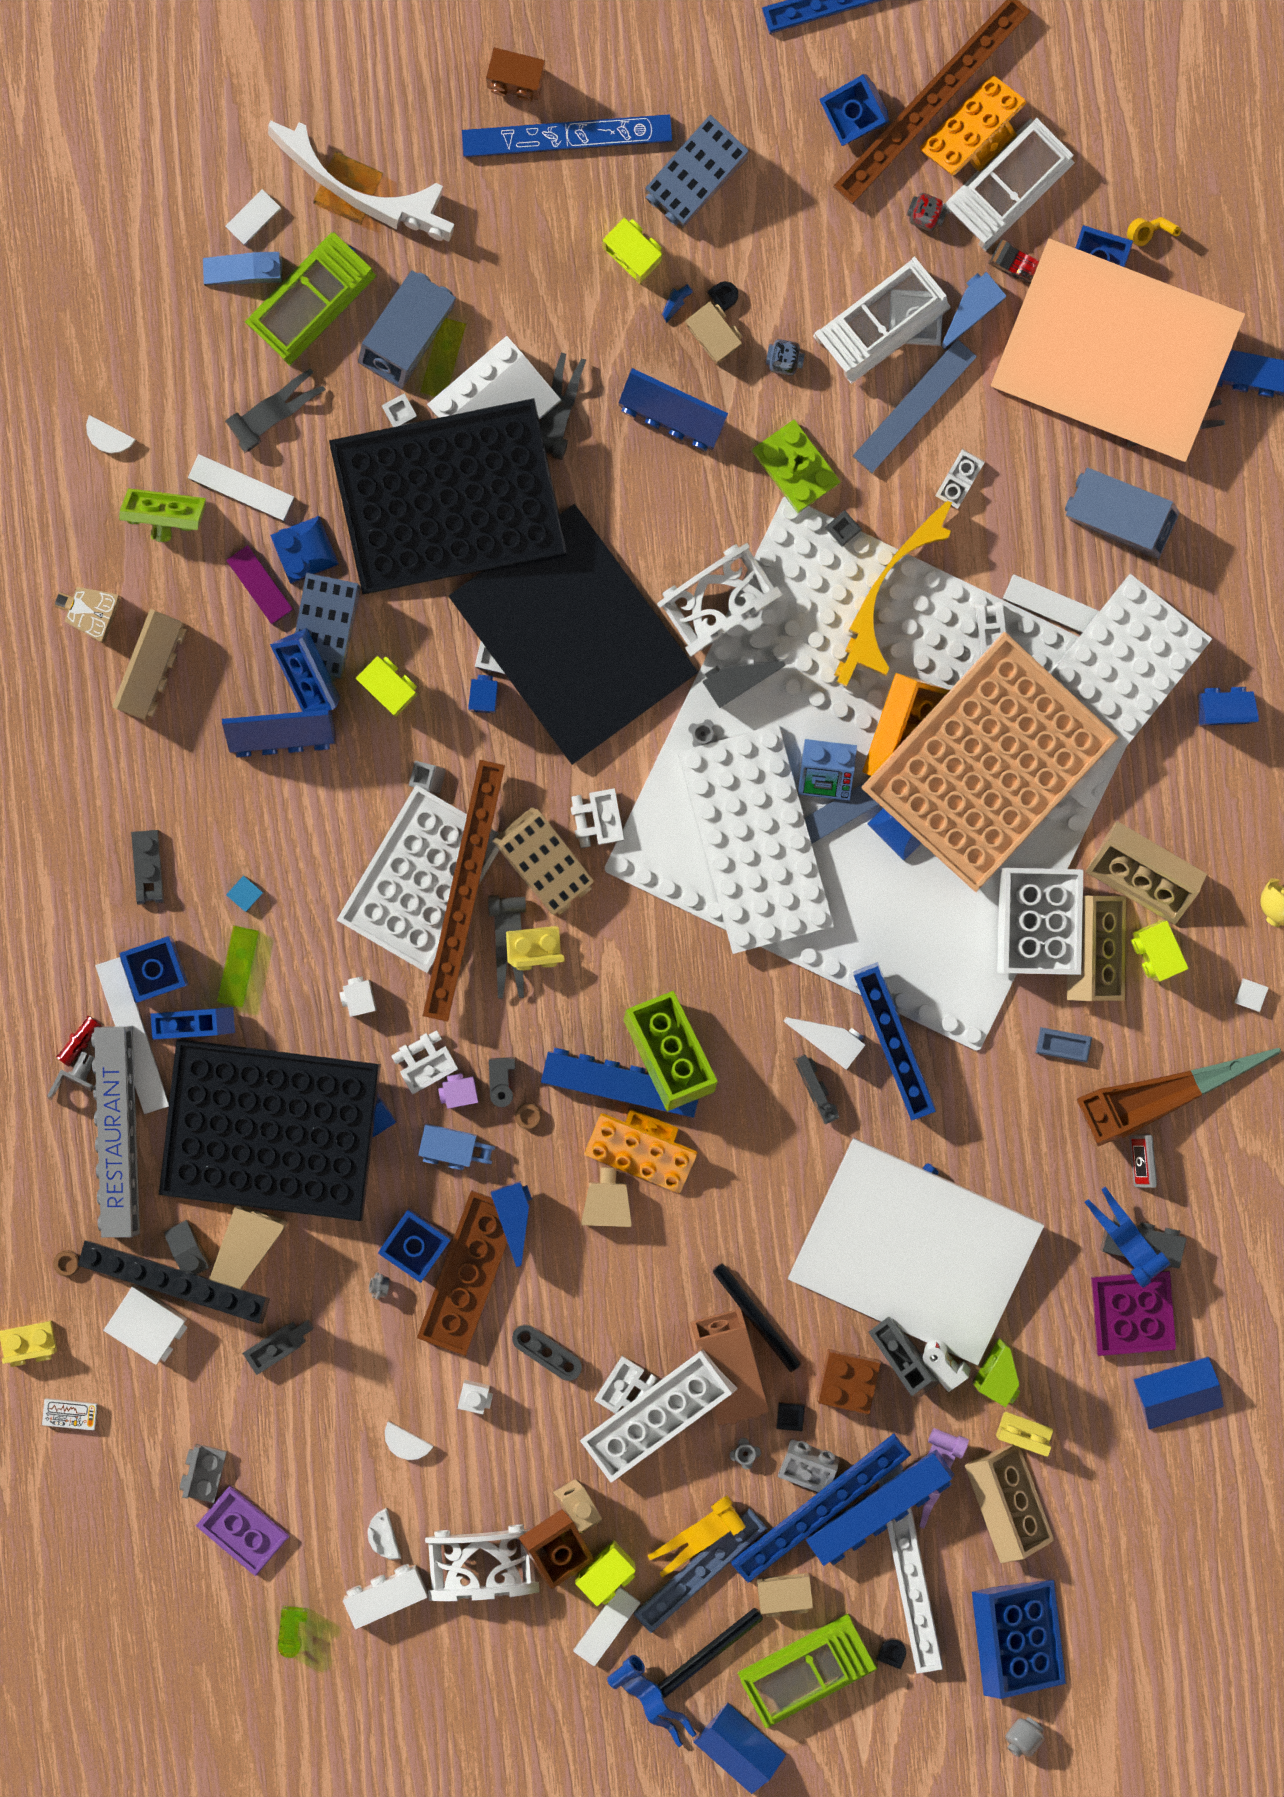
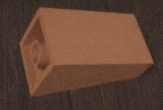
(729, 1347)

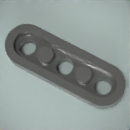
(555, 1361)

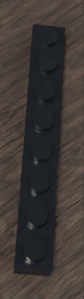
(174, 1282)

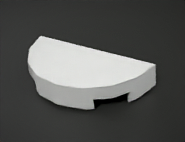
(106, 437)
(404, 1443)
(382, 1536)

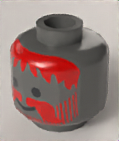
(926, 211)

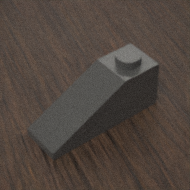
(734, 680)
(903, 1358)

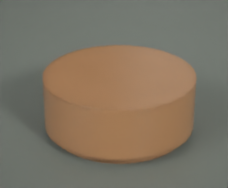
(528, 1116)
(66, 1263)

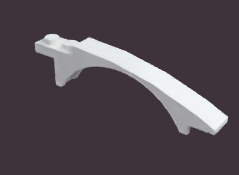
(414, 209)

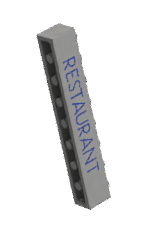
(116, 1131)

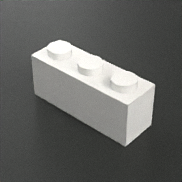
(384, 1595)

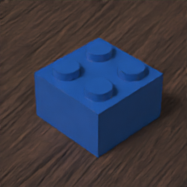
(154, 969)
(414, 1245)

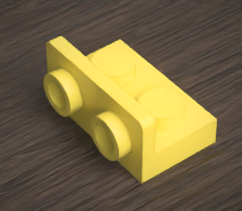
(534, 947)
(28, 1342)
(1025, 1433)

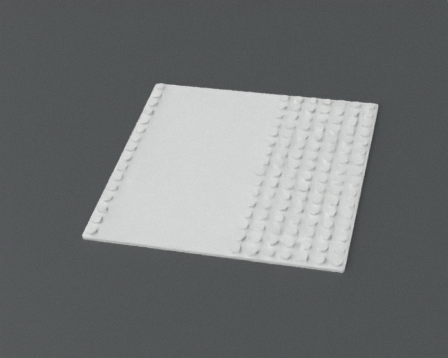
(907, 915)

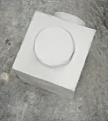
(358, 996)
(475, 1397)

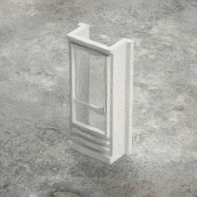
(1010, 183)
(883, 320)

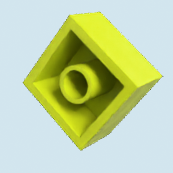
(632, 250)
(387, 686)
(1159, 951)
(606, 1574)

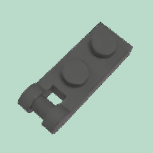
(147, 866)

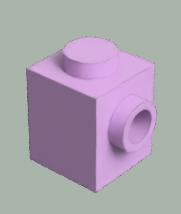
(458, 1091)

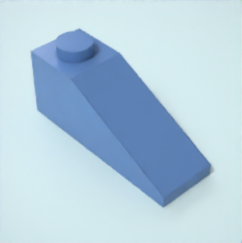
(243, 268)
(976, 302)

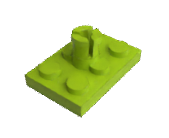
(796, 466)
(162, 511)

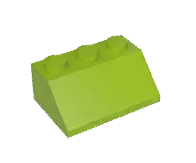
(998, 1375)

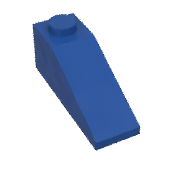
(192, 1023)
(513, 1212)

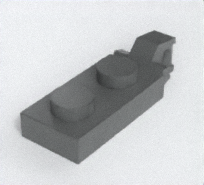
(816, 1090)
(277, 1346)

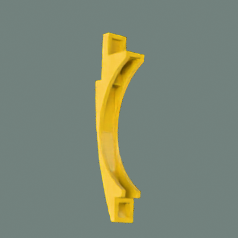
(864, 648)

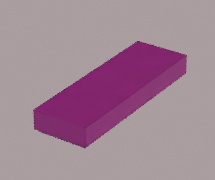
(259, 584)

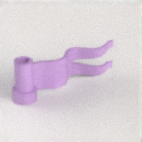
(949, 1449)

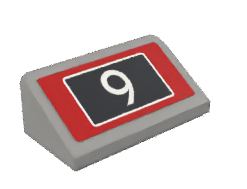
(1143, 1160)

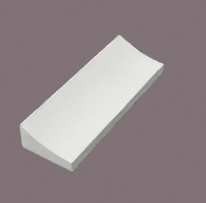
(657, 1415)

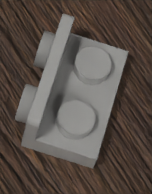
(808, 1466)
(204, 1473)

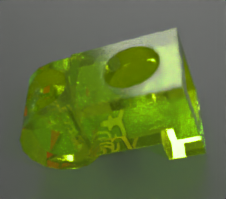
(289, 1640)

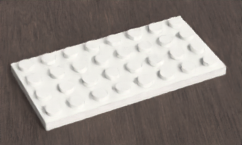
(1127, 666)
(755, 839)

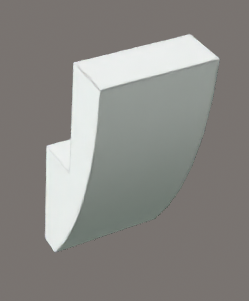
(960, 478)

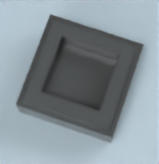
(843, 528)

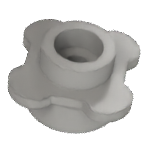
(696, 729)
(379, 1286)
(737, 1454)

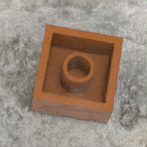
(515, 74)
(848, 1381)
(556, 1549)

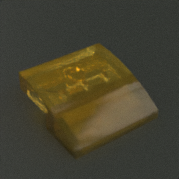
(353, 175)

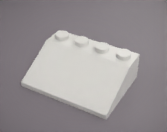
(494, 380)
(1040, 921)

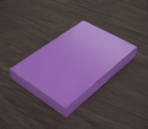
(242, 1530)

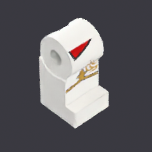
(944, 1366)

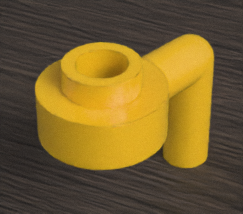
(1141, 230)

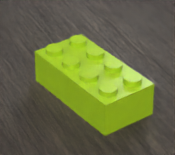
(670, 1050)

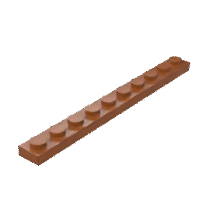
(931, 99)
(463, 890)

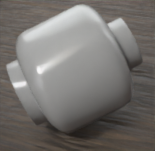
(1024, 1737)

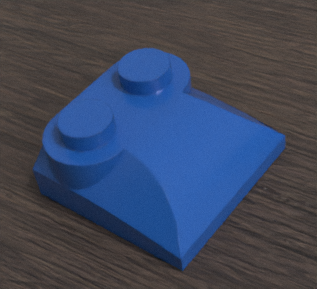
(855, 109)
(1104, 245)
(304, 549)
(894, 834)

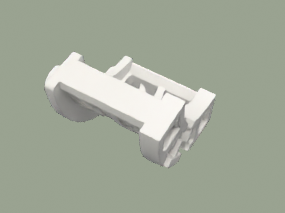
(754, 599)
(455, 1590)

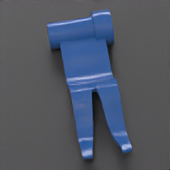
(1130, 1242)
(651, 1697)

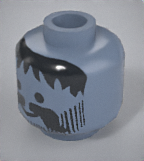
(784, 357)

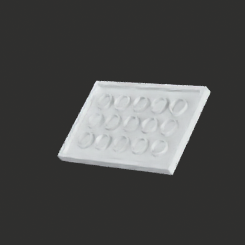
(410, 880)

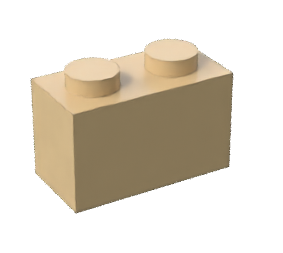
(713, 332)
(784, 1594)

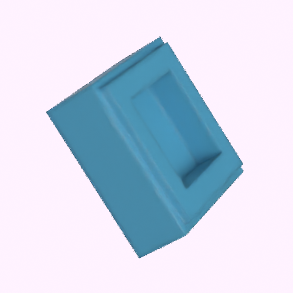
(244, 893)

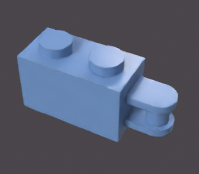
(452, 1147)

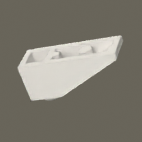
(834, 1041)

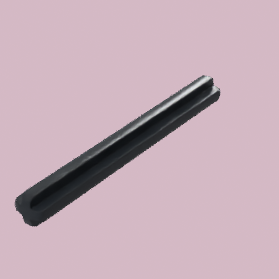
(756, 1317)
(710, 1652)

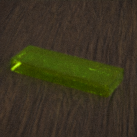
(443, 357)
(238, 966)

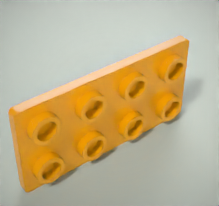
(976, 128)
(642, 1148)

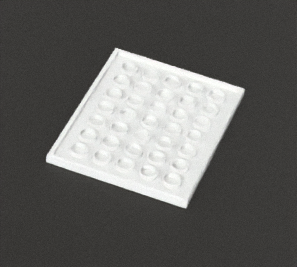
(915, 1250)

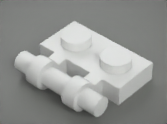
(605, 815)
(430, 1068)
(621, 1382)

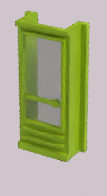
(311, 298)
(806, 1671)

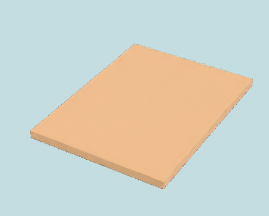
(1117, 350)
(990, 762)

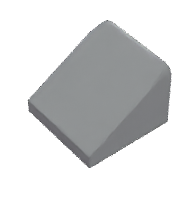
(427, 777)

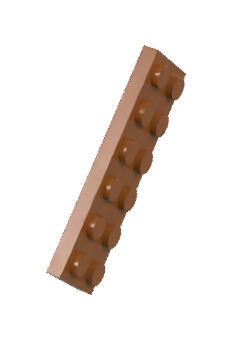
(465, 1277)

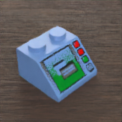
(827, 769)

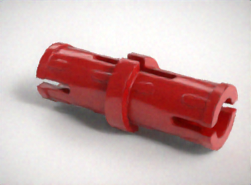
(78, 1041)

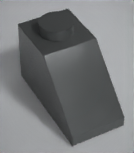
(187, 1248)

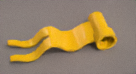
(702, 1534)

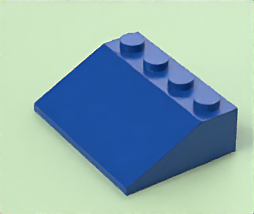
(672, 409)
(279, 731)
(1018, 1638)

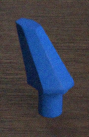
(675, 301)

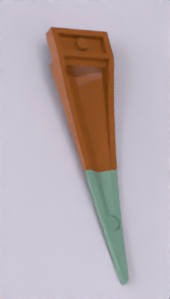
(1129, 1107)

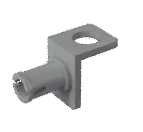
(77, 1075)

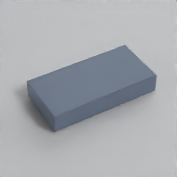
(1063, 1044)

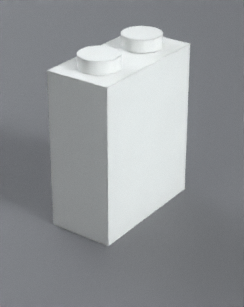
(146, 1325)

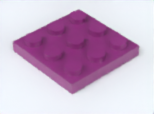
(1132, 1316)

